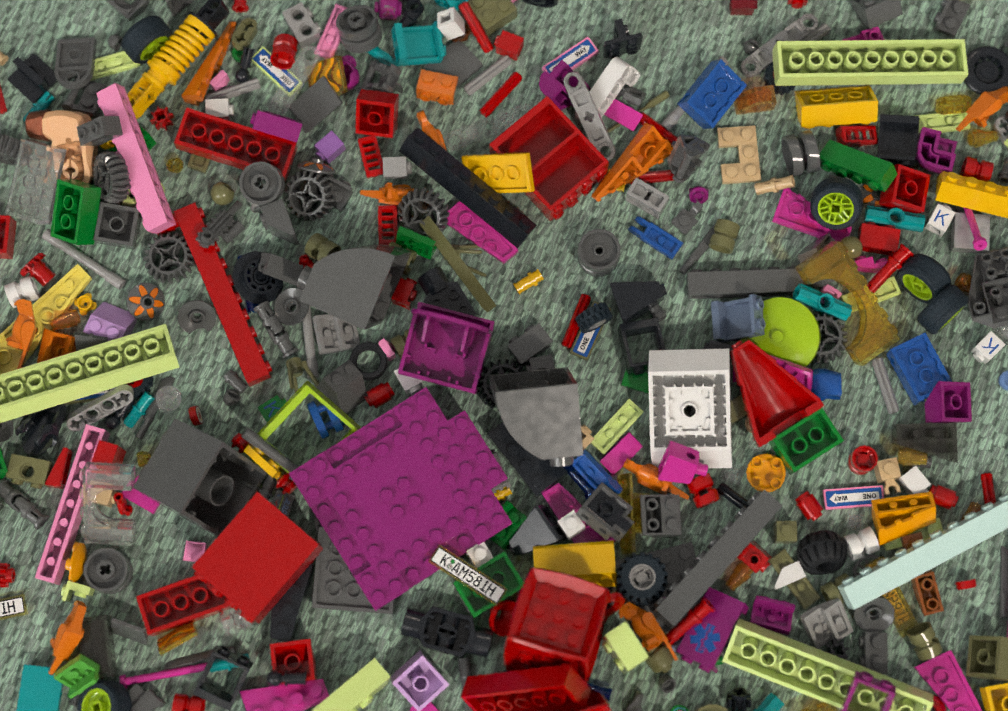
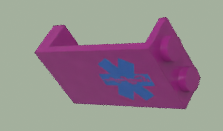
(707, 640)

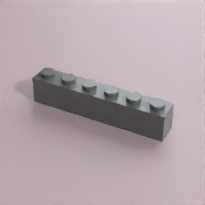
(741, 283)

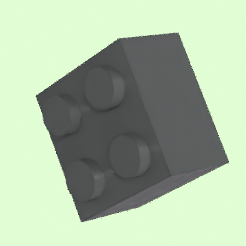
(117, 225)

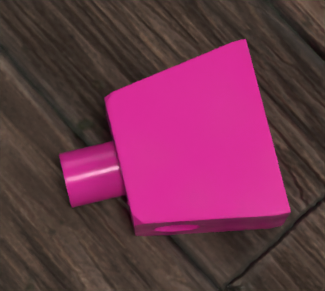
(680, 464)

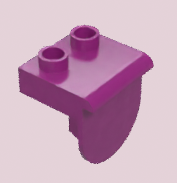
(446, 347)

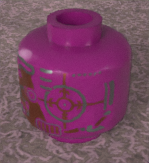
(388, 9)

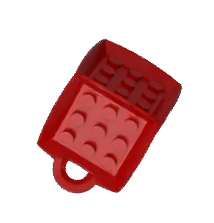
(558, 622)

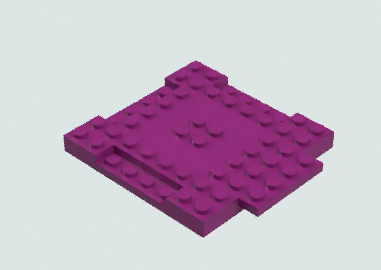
(402, 492)

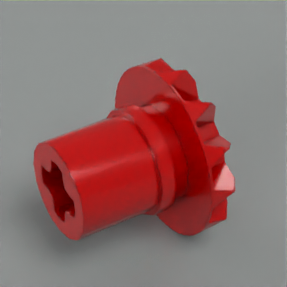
(38, 270)

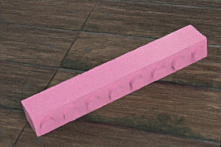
(132, 146)
(68, 514)

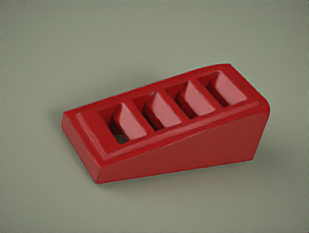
(843, 135)
(367, 141)
(387, 209)
(59, 473)

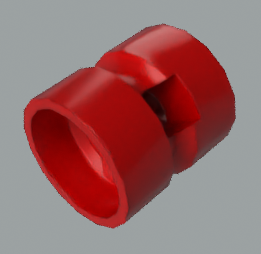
(284, 51)
(978, 170)
(862, 460)
(700, 484)
(183, 702)

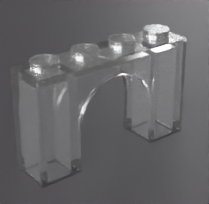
(97, 526)

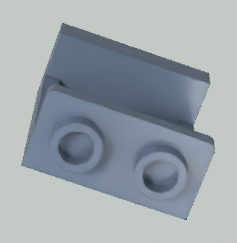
(738, 319)

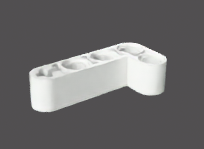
(610, 84)

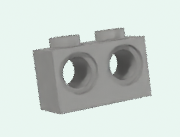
(298, 27)
(396, 168)
(647, 198)

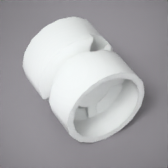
(25, 289)
(861, 543)

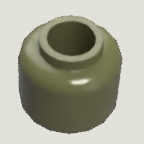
(659, 659)

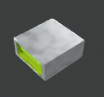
(962, 236)

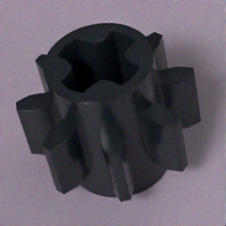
(842, 650)
(739, 699)

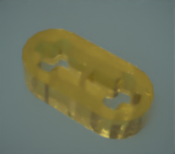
(953, 104)

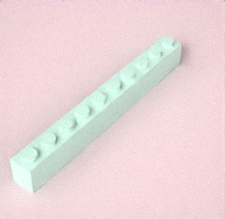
(925, 554)

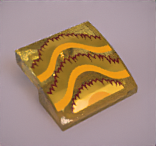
(334, 72)
(177, 637)

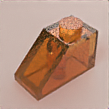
(756, 100)

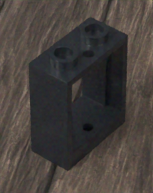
(638, 328)
(214, 694)

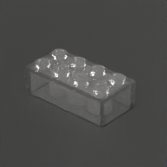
(35, 181)

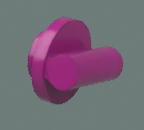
(698, 194)

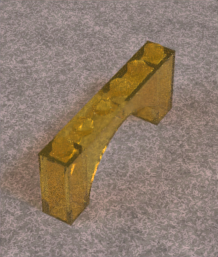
(874, 330)

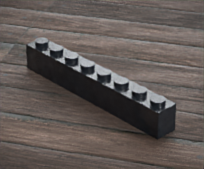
(467, 187)

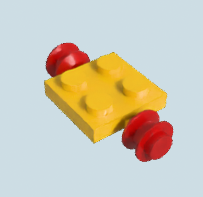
(265, 463)

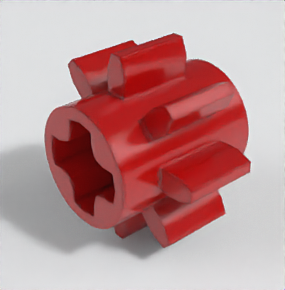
(163, 123)
(7, 575)

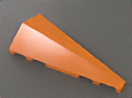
(199, 84)
(640, 155)
(55, 345)

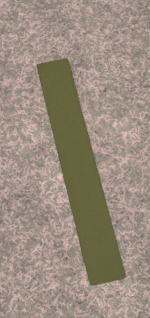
(458, 264)

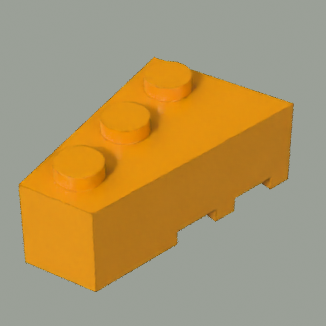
(902, 515)

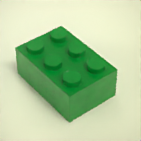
(75, 211)
(806, 441)
(500, 570)

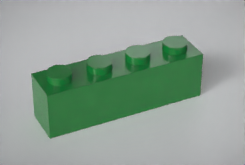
(857, 166)

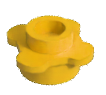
(86, 298)

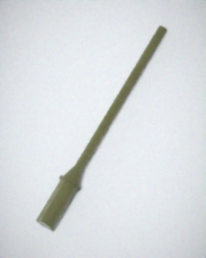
(652, 103)

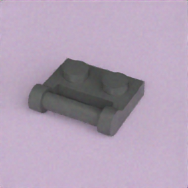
(88, 101)

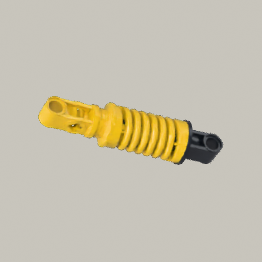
(177, 54)

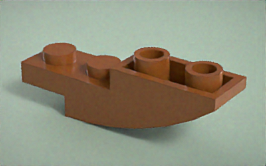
(924, 584)

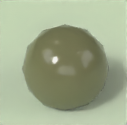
(222, 193)
(853, 246)

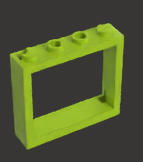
(294, 401)

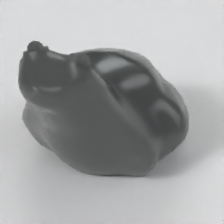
(635, 704)

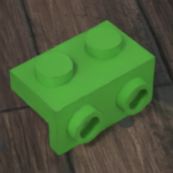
(78, 674)

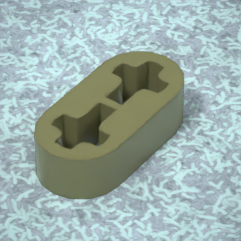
(247, 35)

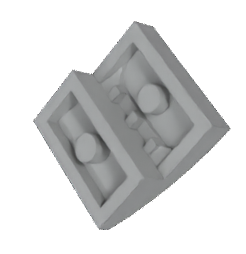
(334, 334)
(826, 623)

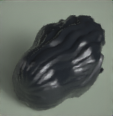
(41, 429)

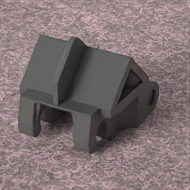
(388, 79)
(686, 156)

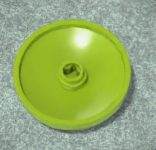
(789, 331)

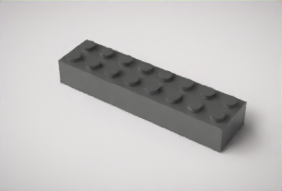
(713, 563)

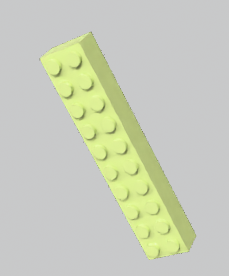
(869, 62)
(86, 372)
(813, 671)

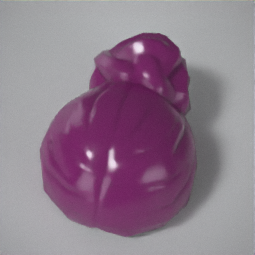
(351, 72)

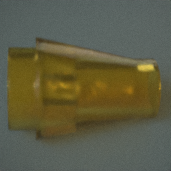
(978, 138)
(911, 457)

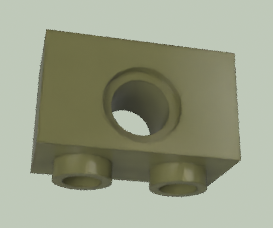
(20, 464)

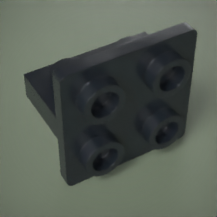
(622, 41)
(32, 77)

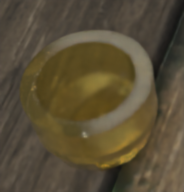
(176, 167)
(143, 458)

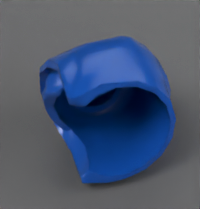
(826, 384)

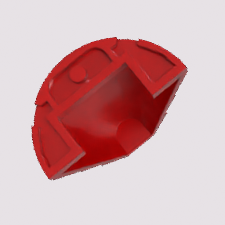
(769, 392)

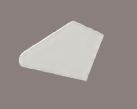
(790, 574)

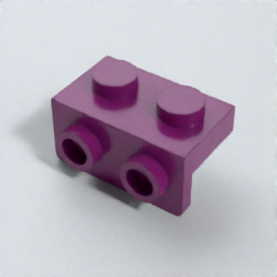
(772, 614)

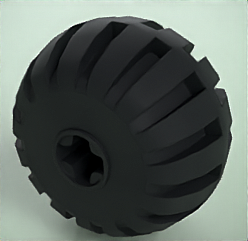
(821, 552)

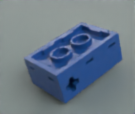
(712, 94)
(918, 367)

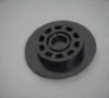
(986, 71)
(256, 278)

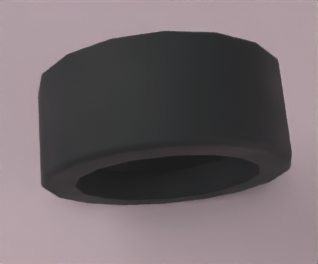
(373, 347)

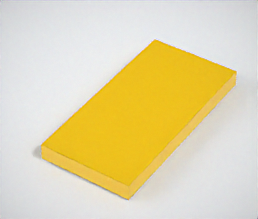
(502, 171)

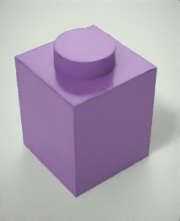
(329, 147)

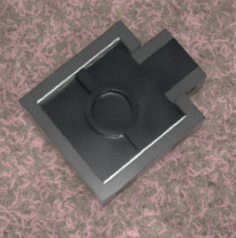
(606, 513)

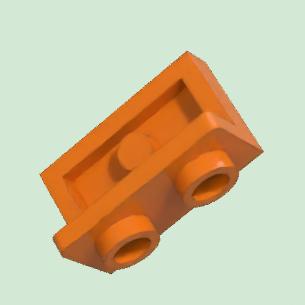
(436, 87)

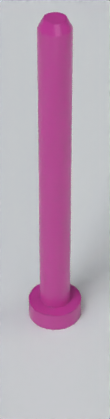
(979, 242)
(161, 674)

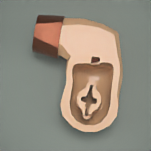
(61, 129)

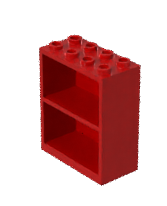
(560, 157)
(256, 559)

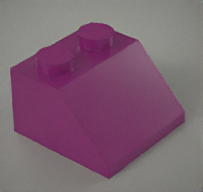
(949, 403)

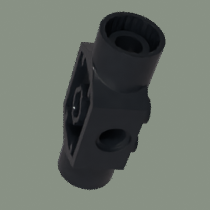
(444, 293)
(447, 632)

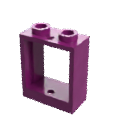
(276, 125)
(868, 679)

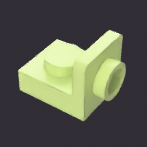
(80, 590)

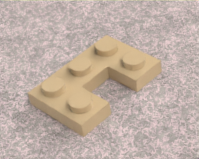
(748, 167)

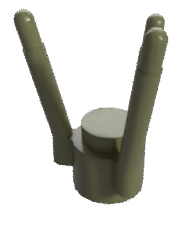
(469, 249)
(295, 369)

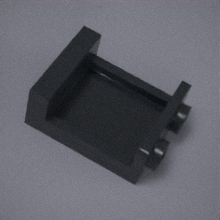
(898, 139)

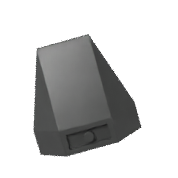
(990, 288)

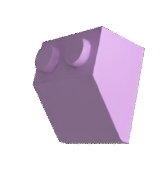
(110, 322)
(419, 681)

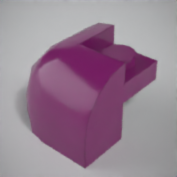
(553, 86)
(934, 152)

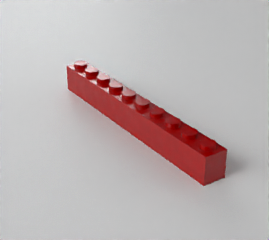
(224, 298)

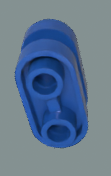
(321, 426)

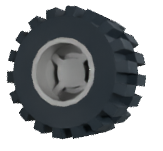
(641, 579)

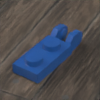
(657, 238)
(594, 472)

